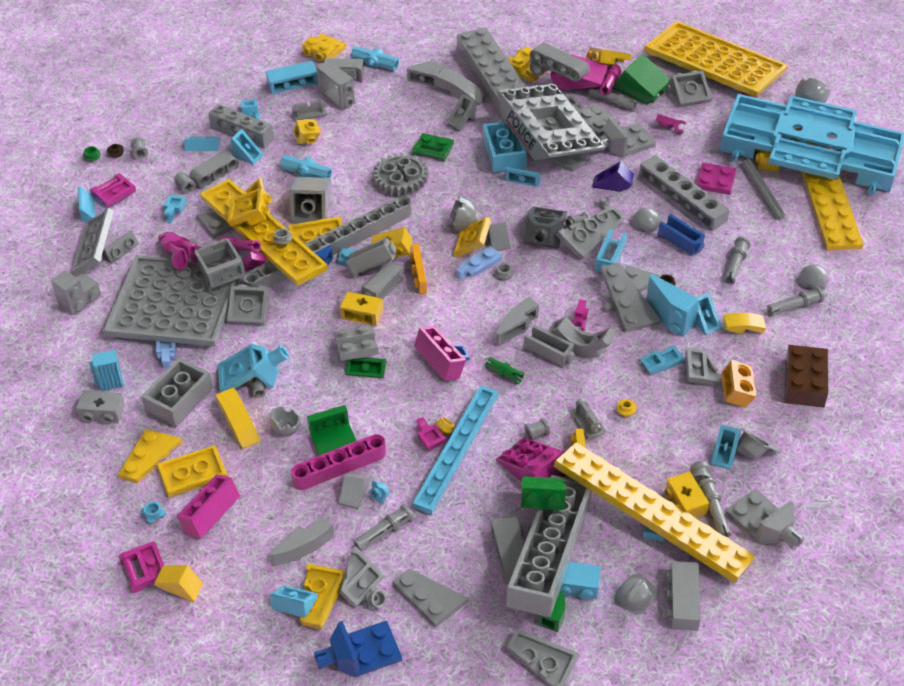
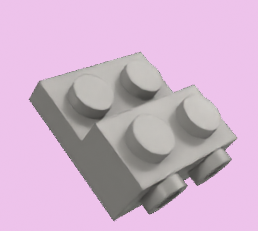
(690, 88)
(596, 118)
(248, 304)
(356, 343)

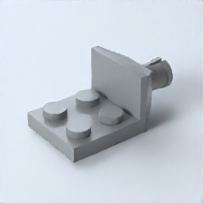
(625, 140)
(764, 520)

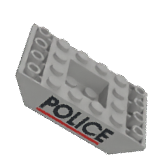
(546, 122)

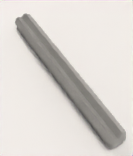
(763, 189)

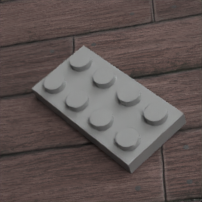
(92, 242)

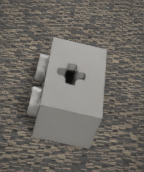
(100, 406)

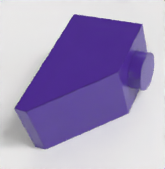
(614, 178)

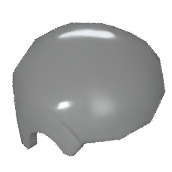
(646, 219)
(813, 276)
(280, 417)

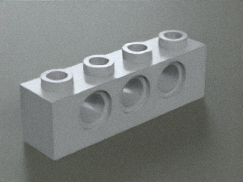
(232, 121)

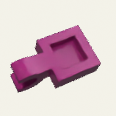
(667, 121)
(253, 261)
(580, 314)
(429, 436)

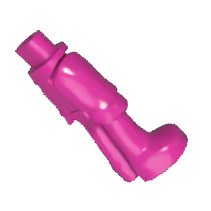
(179, 247)

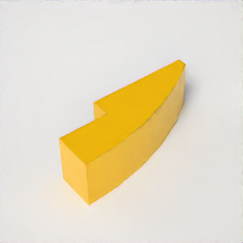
(237, 418)

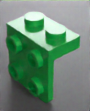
(330, 429)
(543, 493)

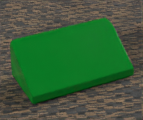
(366, 367)

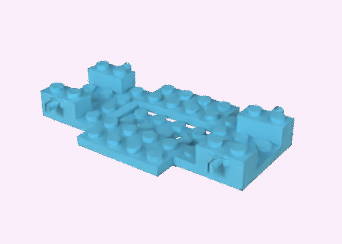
(864, 147)

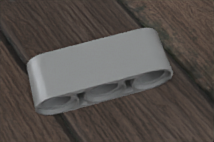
(213, 168)

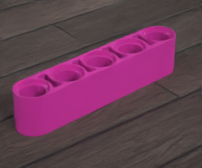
(338, 462)

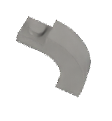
(585, 344)

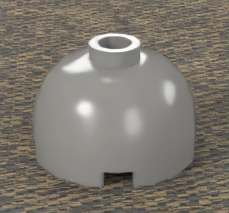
(812, 90)
(463, 214)

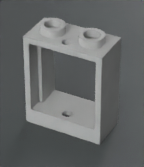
(331, 75)
(222, 273)

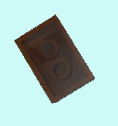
(806, 376)

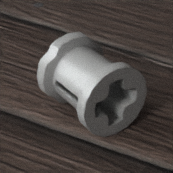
(138, 146)
(186, 184)
(537, 429)

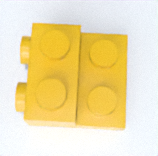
(322, 47)
(606, 56)
(521, 64)
(249, 207)

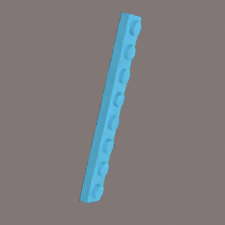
(455, 450)

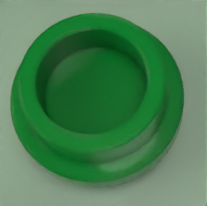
(91, 153)

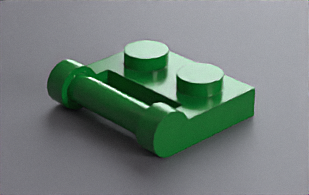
(433, 146)

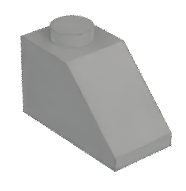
(424, 73)

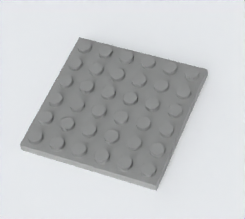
(169, 304)

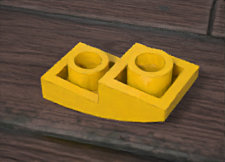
(741, 321)

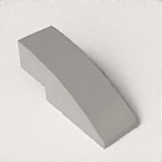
(459, 85)
(517, 321)
(302, 542)

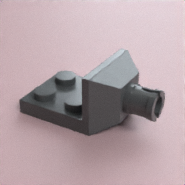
(543, 225)

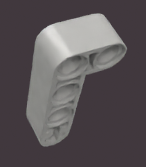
(547, 57)

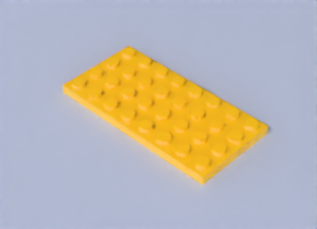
(717, 58)

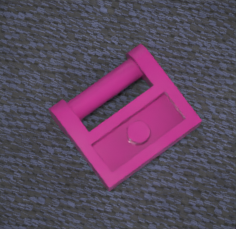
(113, 190)
(150, 563)

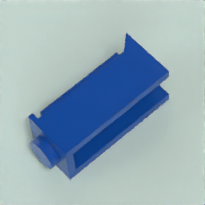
(682, 235)

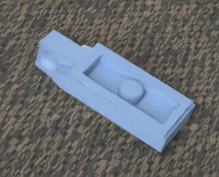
(478, 263)
(165, 351)

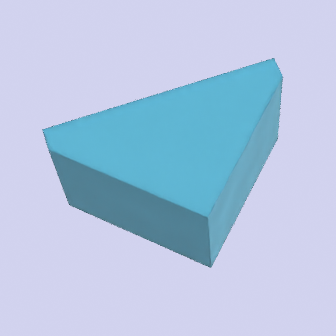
(245, 148)
(707, 316)
(726, 446)

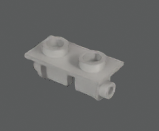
(303, 111)
(120, 247)
(587, 419)

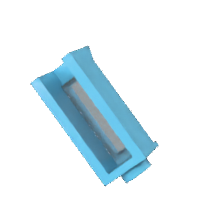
(610, 251)

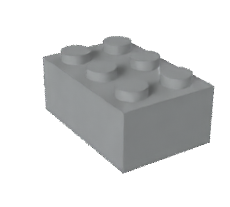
(177, 392)

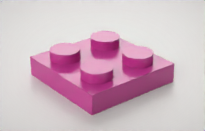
(716, 178)

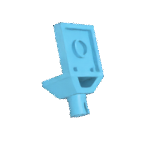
(251, 363)

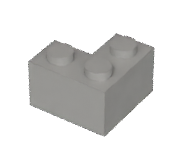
(75, 292)

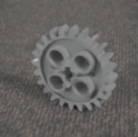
(390, 179)

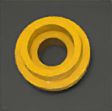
(626, 411)
(445, 425)

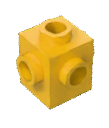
(306, 131)

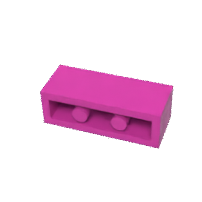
(439, 353)
(208, 506)

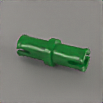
(504, 370)

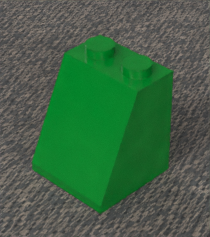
(642, 81)

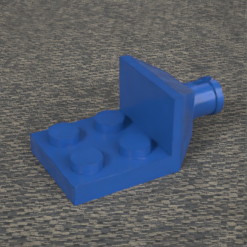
(360, 650)

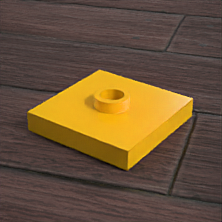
(472, 237)

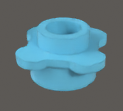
(379, 491)
(149, 508)

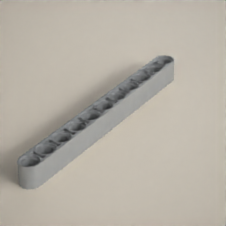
(340, 237)

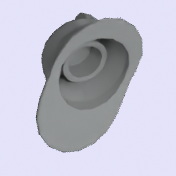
(754, 446)
(636, 594)

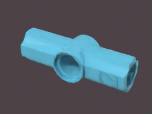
(375, 58)
(305, 167)

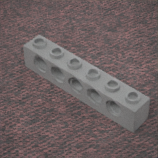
(684, 192)

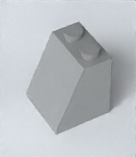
(309, 199)

